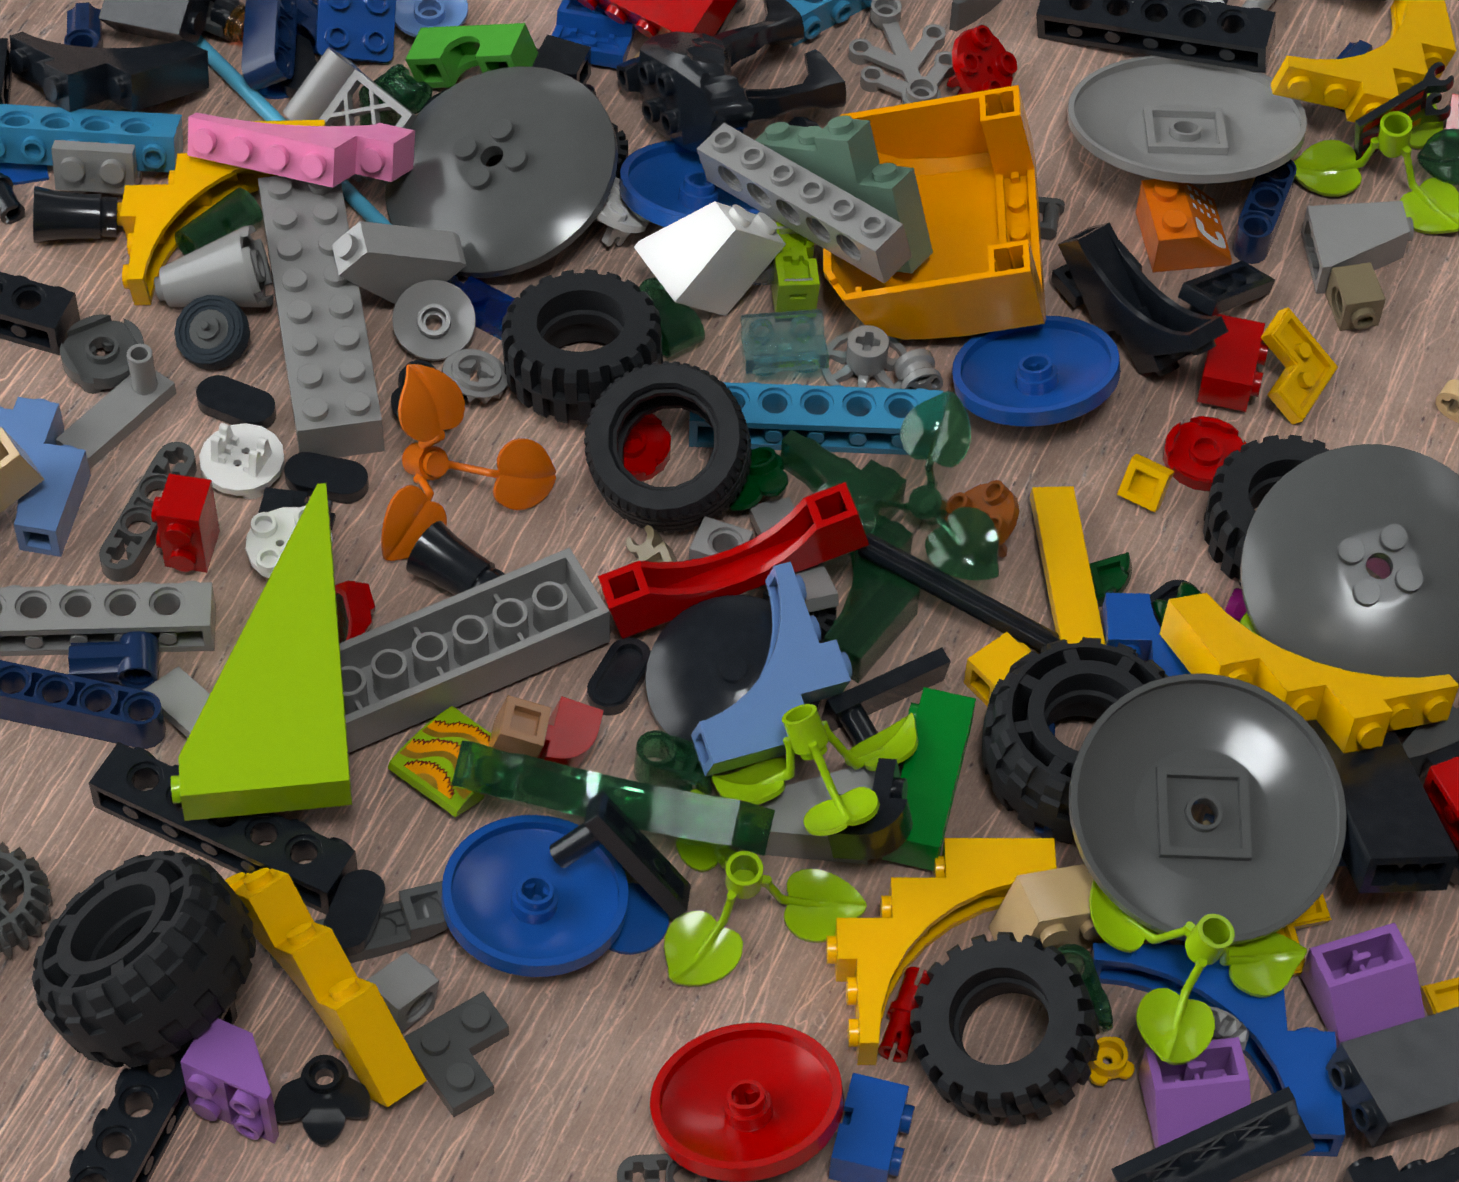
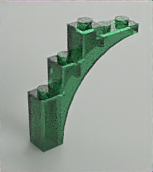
(878, 601)

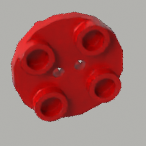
(980, 62)

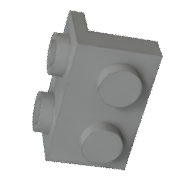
(94, 166)

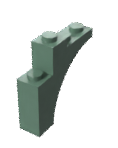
(848, 159)

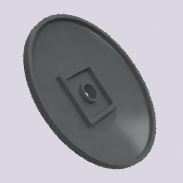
(541, 193)
(1310, 553)
(1245, 759)

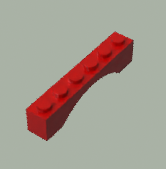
(811, 534)

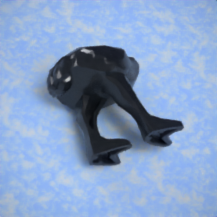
(692, 87)

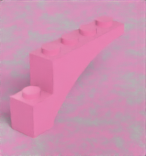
(304, 152)

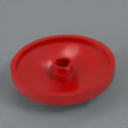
(747, 1102)

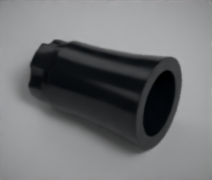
(72, 215)
(449, 561)

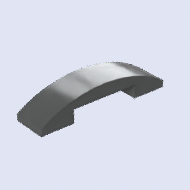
(403, 922)

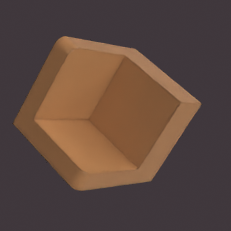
(520, 727)

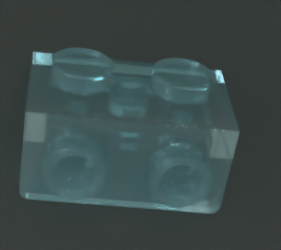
(784, 342)

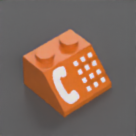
(1180, 227)

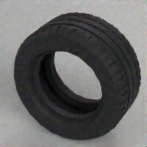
(642, 394)

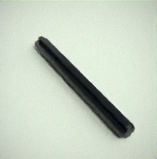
(957, 593)

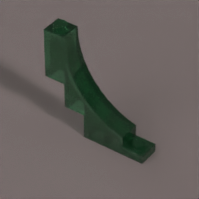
(654, 809)

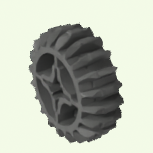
(16, 877)

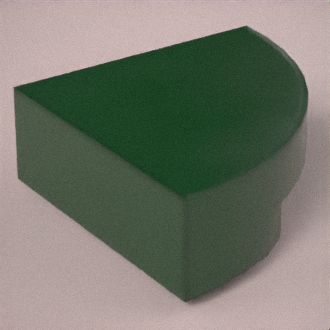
(1111, 575)

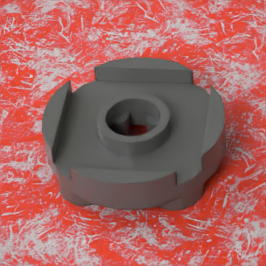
(80, 354)

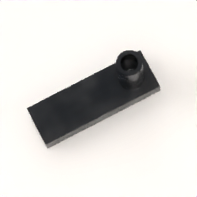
(1225, 288)
(853, 706)
(631, 848)

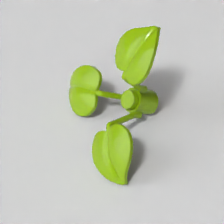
(1332, 171)
(809, 738)
(705, 951)
(1183, 1027)

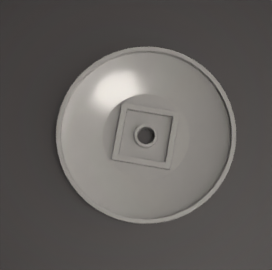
(1185, 120)

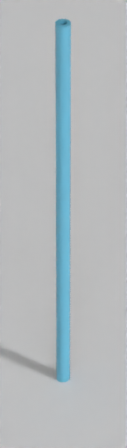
(269, 113)

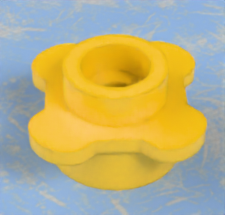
(1115, 1050)

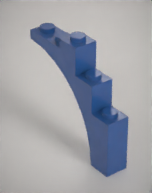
(1277, 1054)

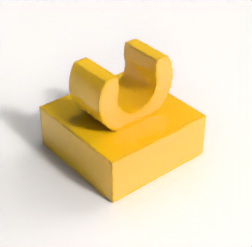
(1145, 482)

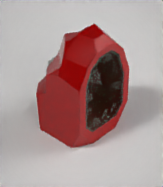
(354, 609)

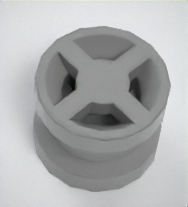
(918, 370)

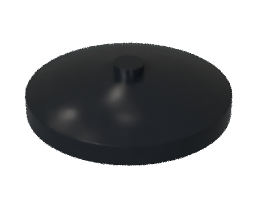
(707, 661)

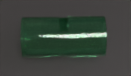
(224, 217)

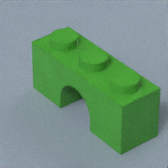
(446, 52)

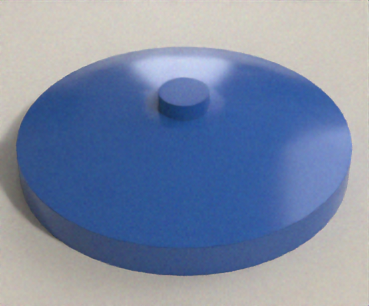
(669, 184)
(1037, 372)
(523, 909)

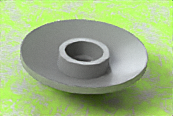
(433, 301)

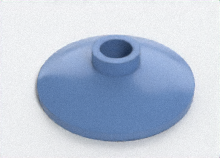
(416, 14)

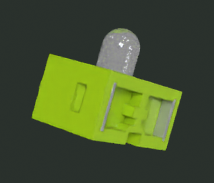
(792, 274)

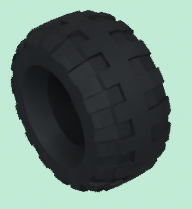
(1019, 750)
(144, 959)

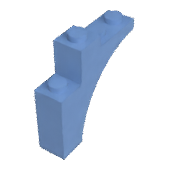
(50, 508)
(794, 674)

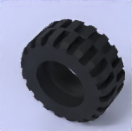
(571, 311)
(1241, 487)
(990, 971)

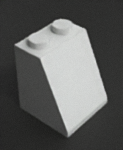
(712, 255)

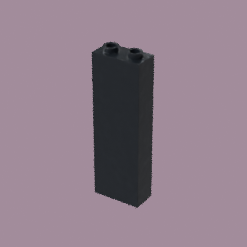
(1390, 823)
(1401, 1077)

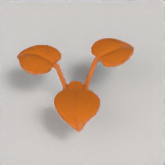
(425, 409)

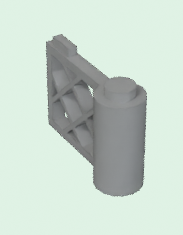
(331, 89)

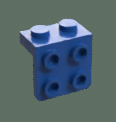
(356, 29)

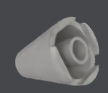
(226, 267)

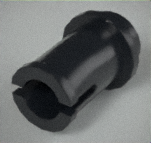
(10, 208)

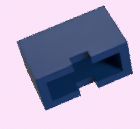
(870, 1131)

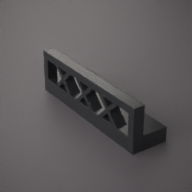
(1227, 1148)

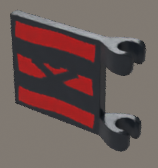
(1411, 102)

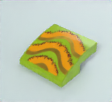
(432, 756)

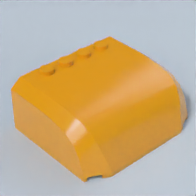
(980, 213)

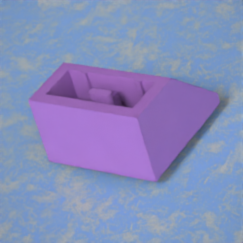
(1364, 983)
(229, 1081)
(1195, 1092)

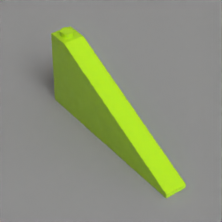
(277, 712)

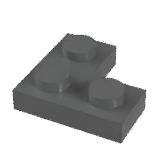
(447, 1049)

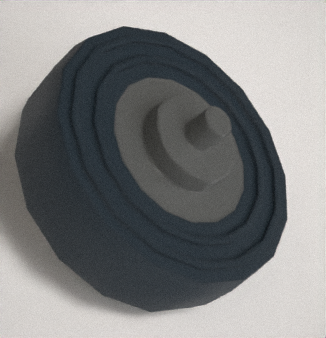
(212, 332)

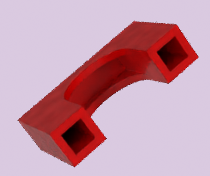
(666, 16)

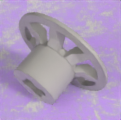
(864, 357)

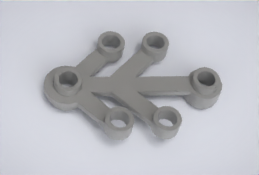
(886, 16)

